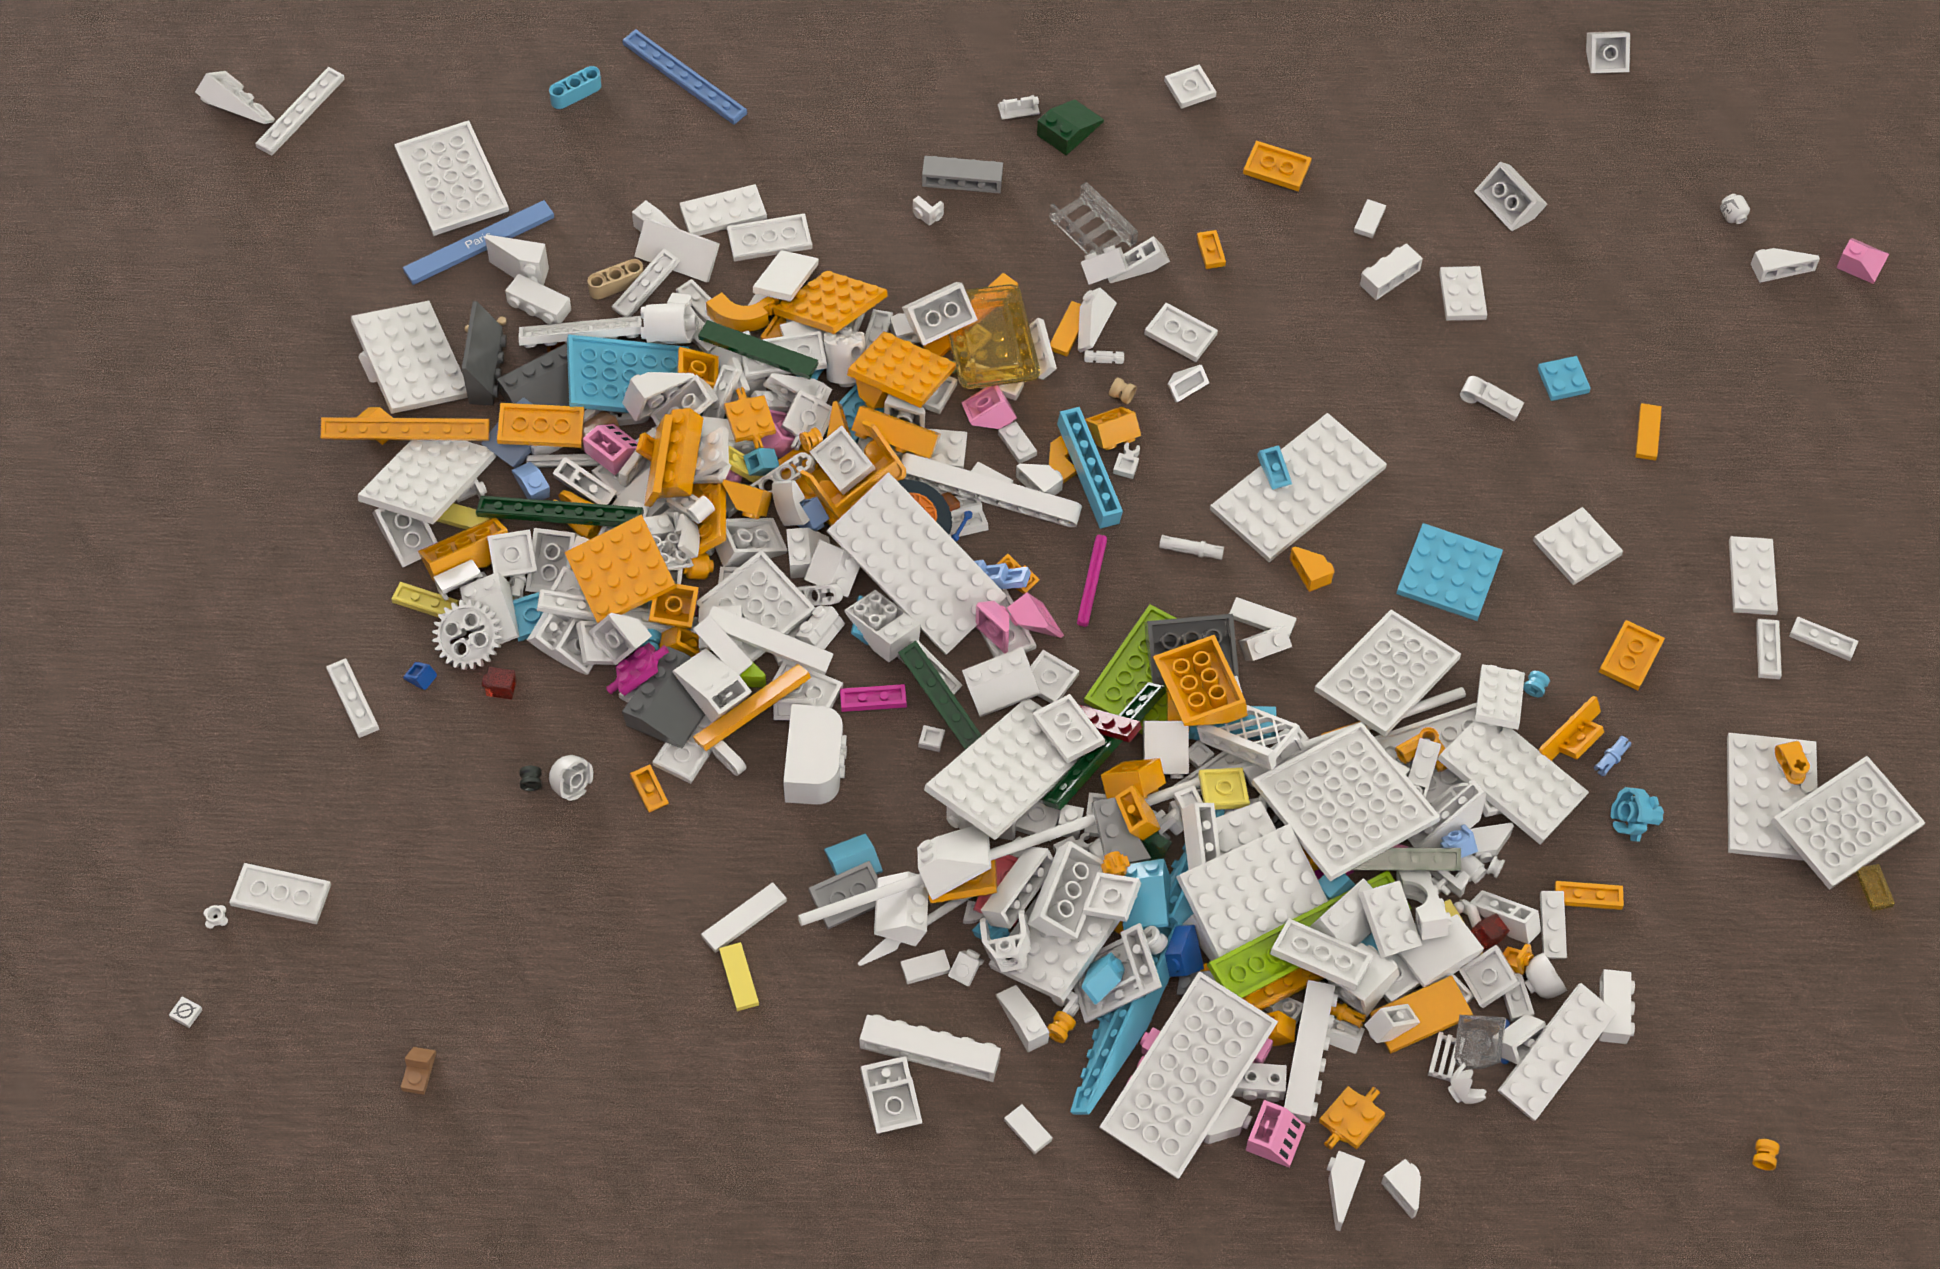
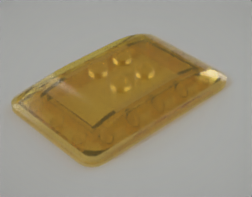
(998, 344)

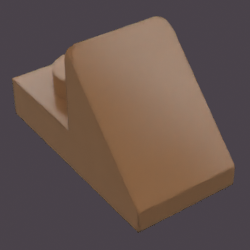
(418, 1070)

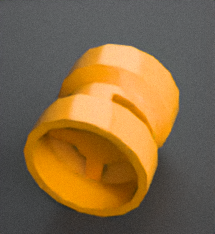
(1059, 1028)
(1766, 1154)

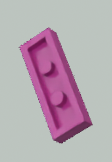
(873, 698)

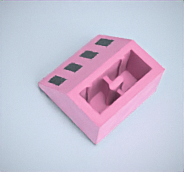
(609, 446)
(1275, 1134)

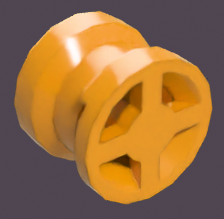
(810, 439)

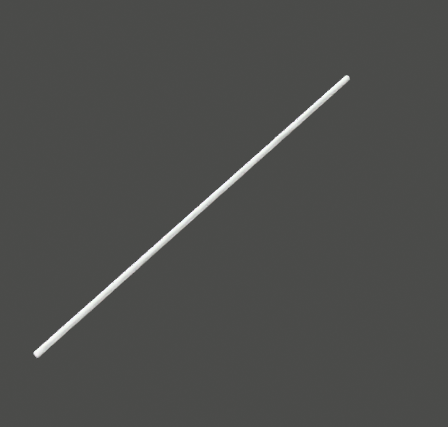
(1078, 824)

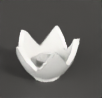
(1460, 1087)

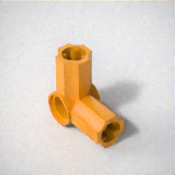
(1407, 750)

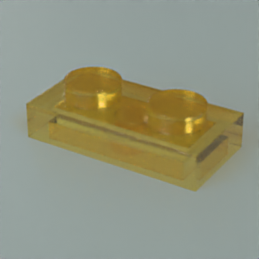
(1875, 887)

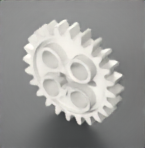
(474, 652)

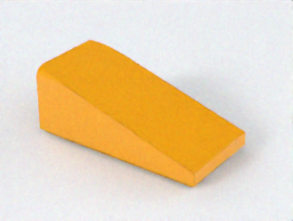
(648, 788)

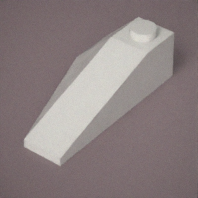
(227, 93)

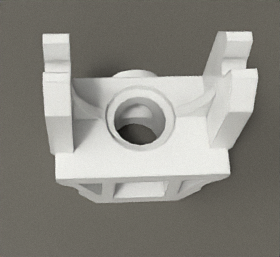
(1017, 945)

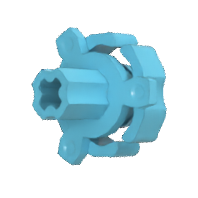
(1636, 811)

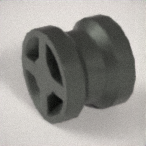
(530, 778)

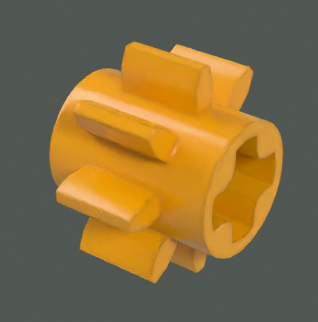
(1115, 864)

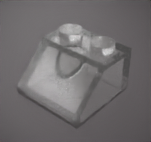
(1479, 1041)

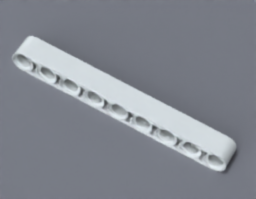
(992, 490)

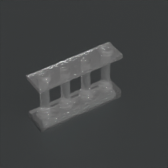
(1100, 208)

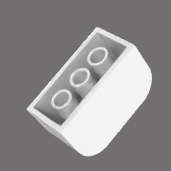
(814, 755)

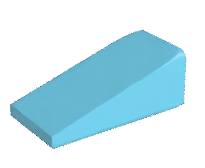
(1274, 467)

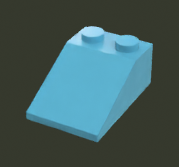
(1153, 897)

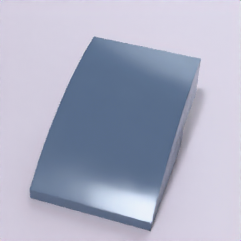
(512, 454)

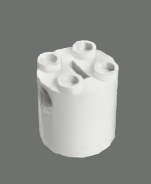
(669, 323)
(841, 352)

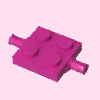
(637, 668)

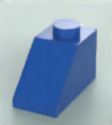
(1183, 952)

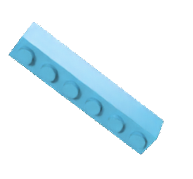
(1089, 467)

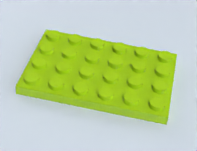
(1129, 673)

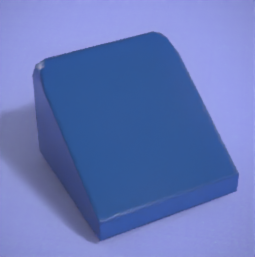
(420, 675)

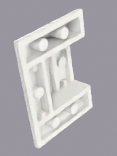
(953, 859)
(1138, 978)

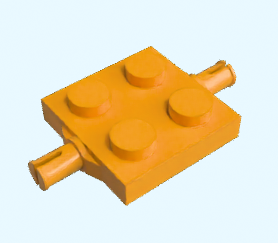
(749, 418)
(1352, 1117)

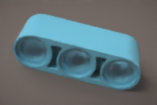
(575, 87)

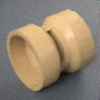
(1122, 390)

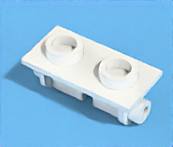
(1020, 108)

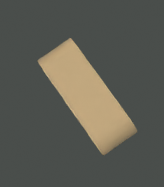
(614, 279)

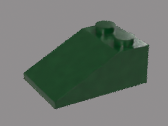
(1067, 125)

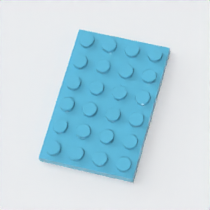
(603, 369)

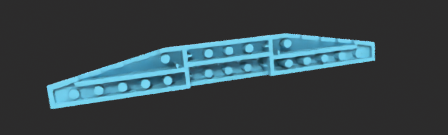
(1124, 1027)

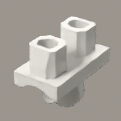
(1169, 821)
(1447, 882)

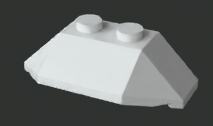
(1456, 807)

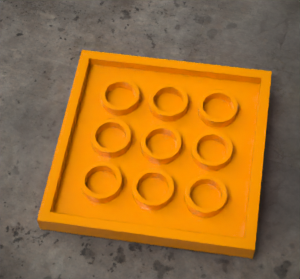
(830, 302)
(901, 369)
(620, 569)

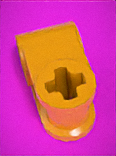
(1792, 761)

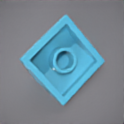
(852, 854)

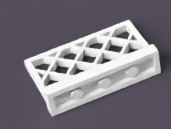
(1242, 747)

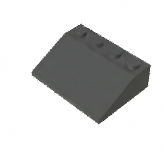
(483, 356)
(539, 381)
(1174, 633)
(663, 705)

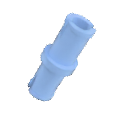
(1612, 756)

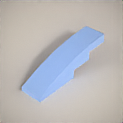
(1005, 577)

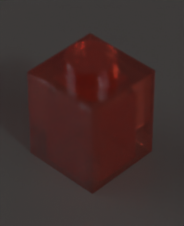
(499, 683)
(1490, 931)

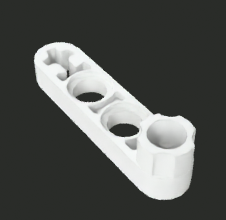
(775, 475)

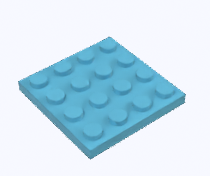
(1449, 572)

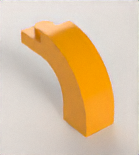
(740, 317)

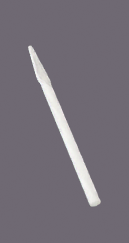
(889, 945)

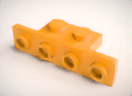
(1576, 734)

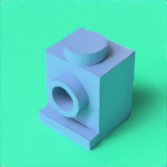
(1460, 839)

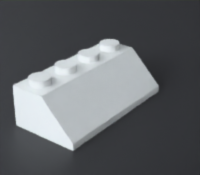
(1065, 892)

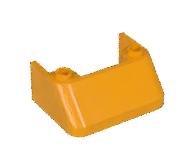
(883, 459)

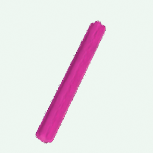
(1092, 580)

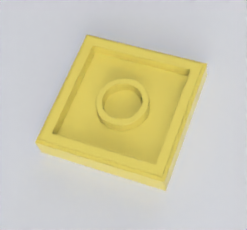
(1224, 788)

